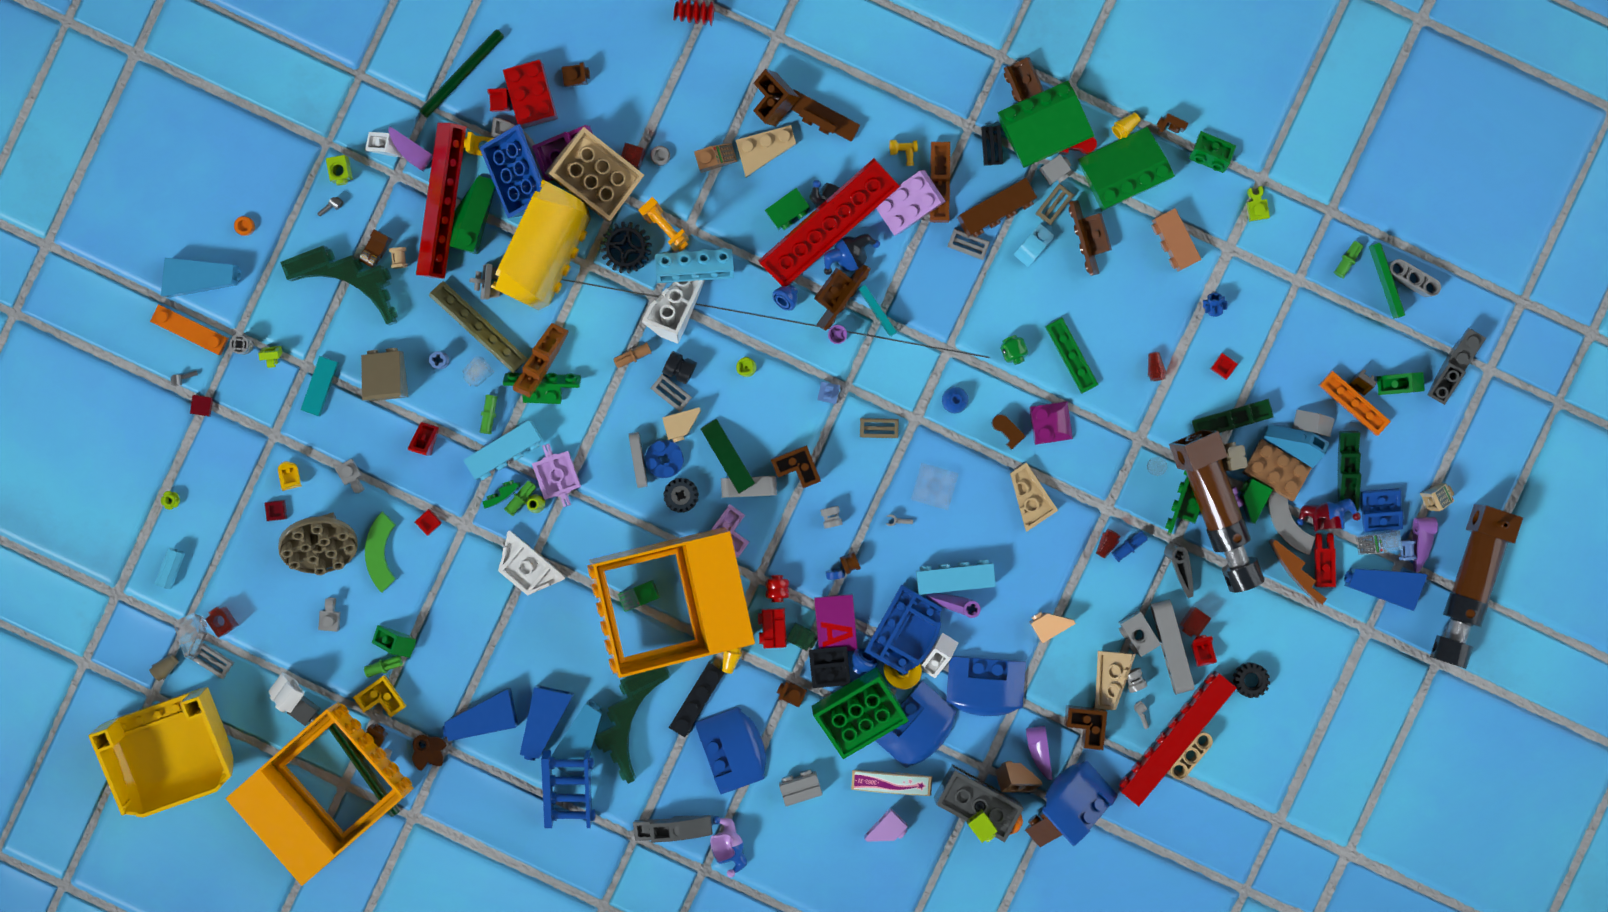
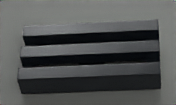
(992, 149)

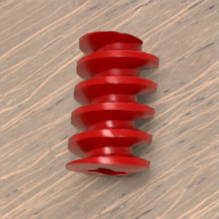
(694, 11)

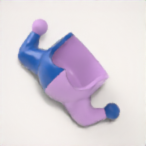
(728, 846)

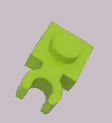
(1257, 208)

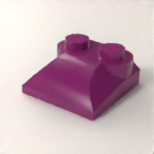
(1050, 423)

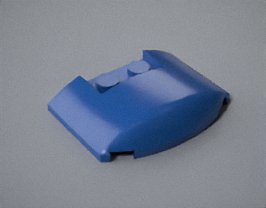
(906, 631)
(985, 685)
(925, 731)
(732, 749)
(1077, 800)

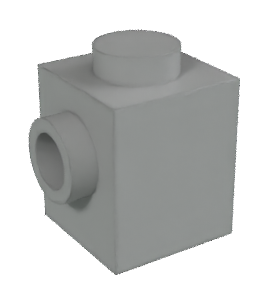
(1056, 170)

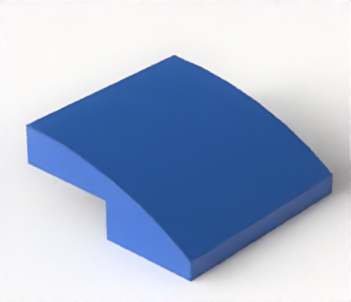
(1381, 510)

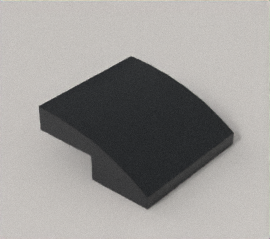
(829, 667)

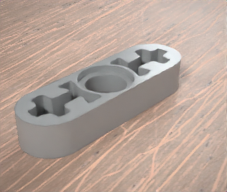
(638, 460)

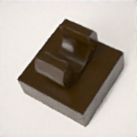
(1363, 383)

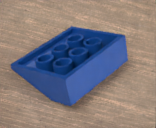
(512, 170)

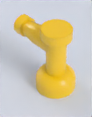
(912, 147)

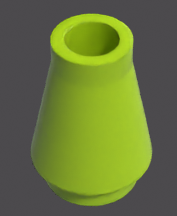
(540, 503)

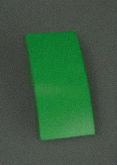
(506, 491)

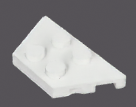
(526, 567)

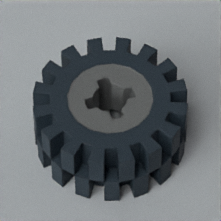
(686, 492)

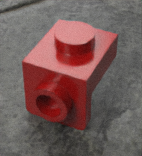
(1203, 650)

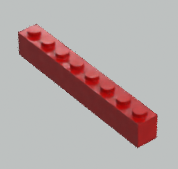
(441, 200)
(1177, 738)

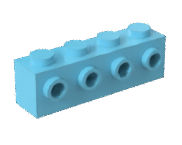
(694, 265)
(503, 450)
(955, 578)

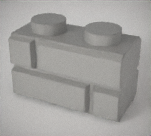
(800, 787)

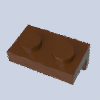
(1023, 80)

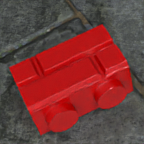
(773, 628)

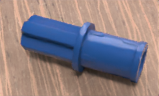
(1129, 546)

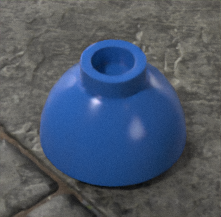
(785, 297)
(955, 400)
(863, 662)

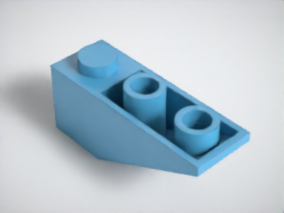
(1301, 444)

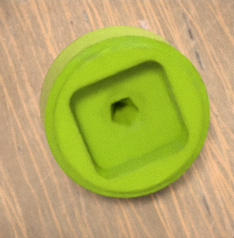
(746, 367)

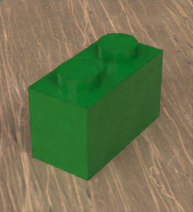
(787, 209)

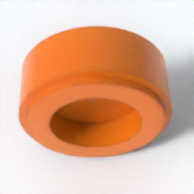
(244, 226)

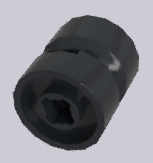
(679, 367)

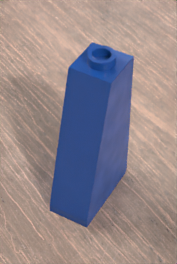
(1391, 586)
(489, 716)
(543, 718)

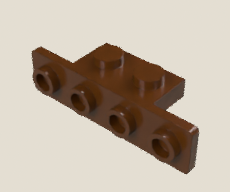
(824, 117)
(1091, 234)
(837, 292)

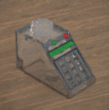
(1379, 542)

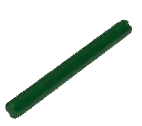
(462, 72)
(361, 765)

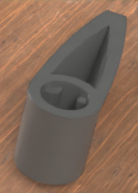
(1181, 565)

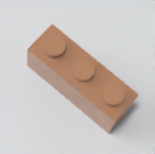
(1175, 240)

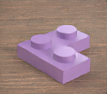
(730, 520)

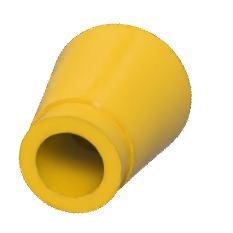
(1124, 126)
(730, 660)

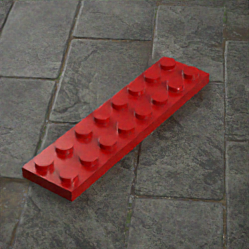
(829, 223)

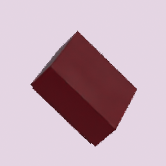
(201, 405)
(275, 510)

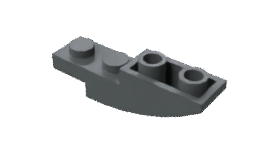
(1455, 366)
(672, 829)

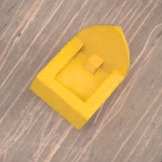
(289, 475)

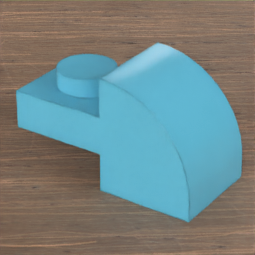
(1034, 245)

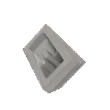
(1313, 423)

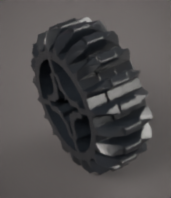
(624, 256)

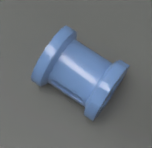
(437, 354)
(1408, 550)

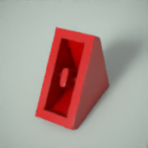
(424, 439)

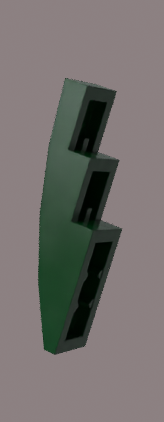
(1235, 417)
(727, 456)
(1349, 466)

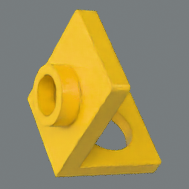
(472, 142)

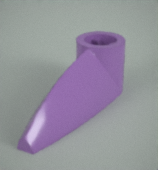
(409, 150)
(1423, 533)
(955, 603)
(1039, 749)

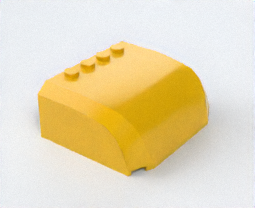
(543, 247)
(164, 753)

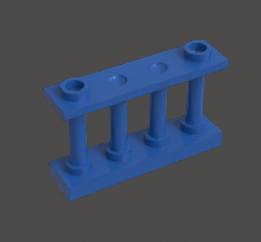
(550, 797)

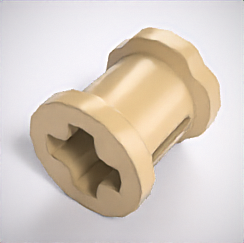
(398, 257)

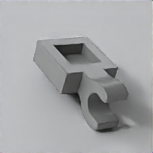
(349, 474)
(329, 618)

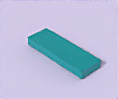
(877, 310)
(319, 386)

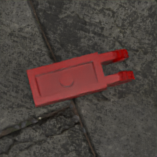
(1325, 562)

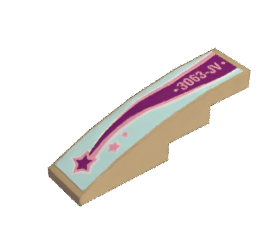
(891, 782)

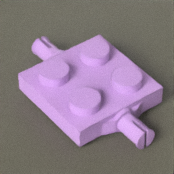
(556, 475)

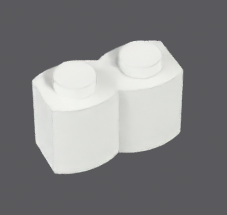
(285, 693)

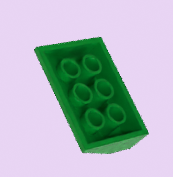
(1045, 124)
(1125, 168)
(859, 713)

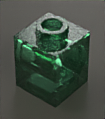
(801, 637)

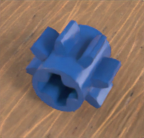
(1215, 304)

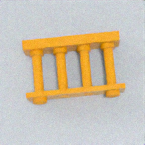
(652, 212)

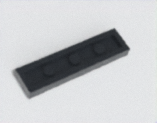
(696, 699)

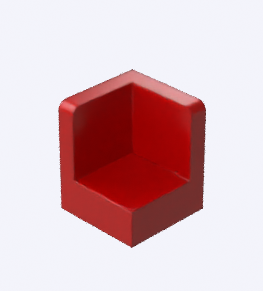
(499, 100)

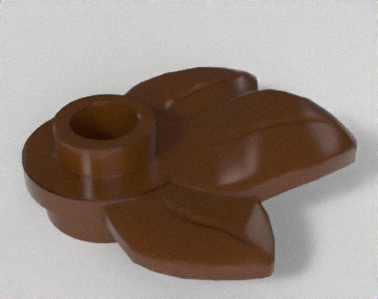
(430, 753)

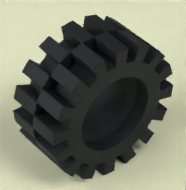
(1262, 683)

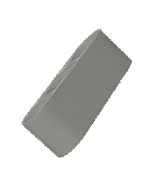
(1422, 278)
(763, 487)

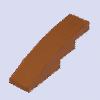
(941, 178)
(540, 360)
(1293, 566)

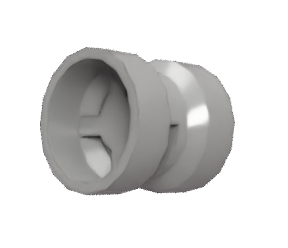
(245, 344)
(831, 521)
(1135, 680)

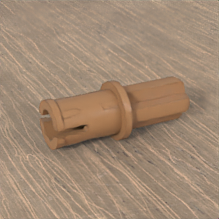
(632, 355)

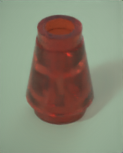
(1156, 368)
(1107, 543)

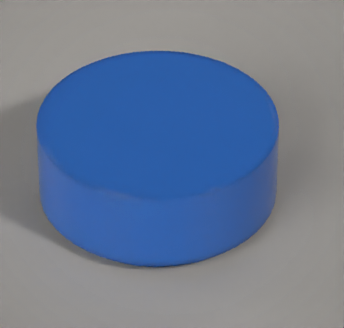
(835, 574)

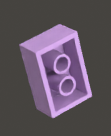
(910, 202)

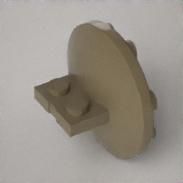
(318, 544)

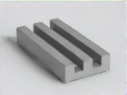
(980, 256)
(658, 382)
(222, 675)

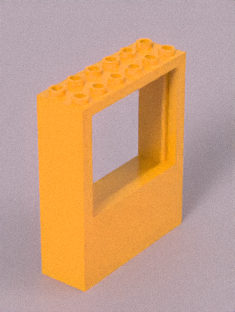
(711, 594)
(288, 814)

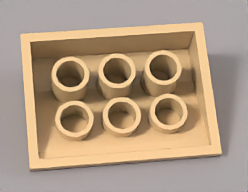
(595, 174)

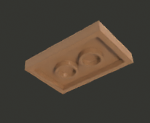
(1277, 470)

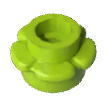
(175, 500)

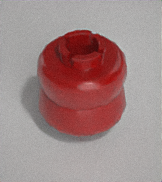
(777, 588)

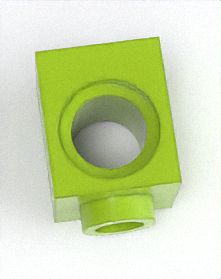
(335, 162)
(982, 826)

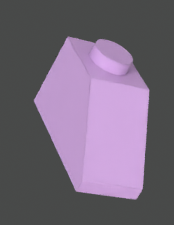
(887, 828)

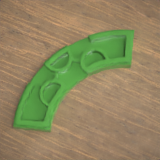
(375, 552)

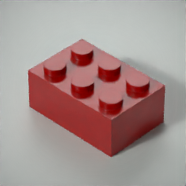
(530, 94)

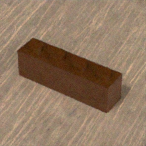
(997, 207)

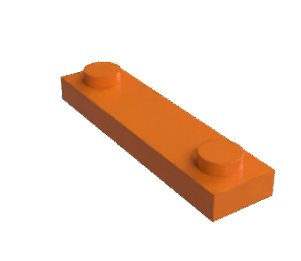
(189, 329)
(1354, 403)

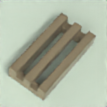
(1044, 216)
(895, 429)

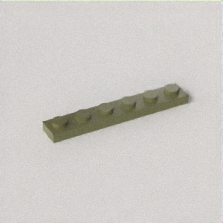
(478, 327)

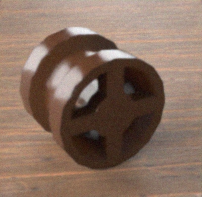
(850, 563)

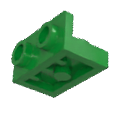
(1212, 152)

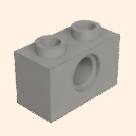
(1148, 640)

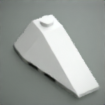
(673, 309)

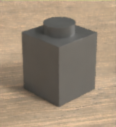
(305, 711)

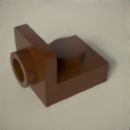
(575, 75)
(1174, 123)
(791, 693)
(378, 734)

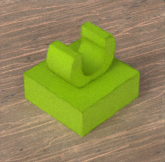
(271, 355)

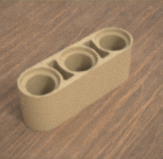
(1199, 752)

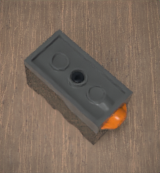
(967, 794)

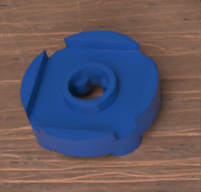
(661, 448)

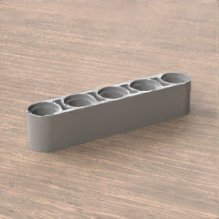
(1172, 646)

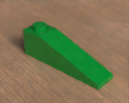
(472, 215)

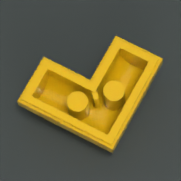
(382, 692)

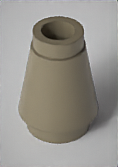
(163, 667)

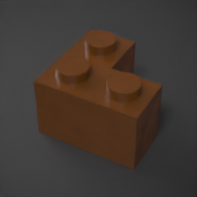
(778, 97)
(798, 461)
(1091, 721)
(1042, 830)

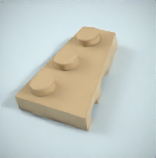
(763, 147)
(1031, 497)
(1111, 678)

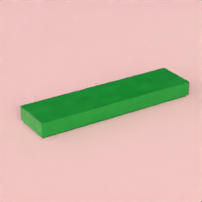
(1387, 280)
(1071, 355)

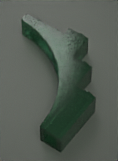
(320, 264)
(622, 713)

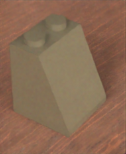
(383, 375)

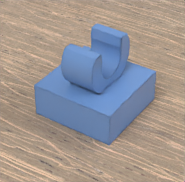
(828, 392)

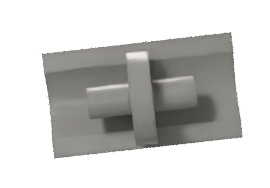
(486, 290)

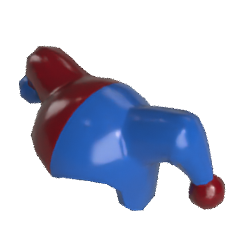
(1328, 514)

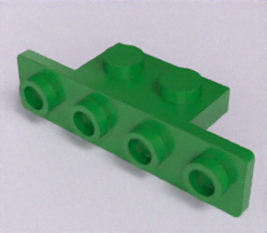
(549, 388)
(1184, 508)

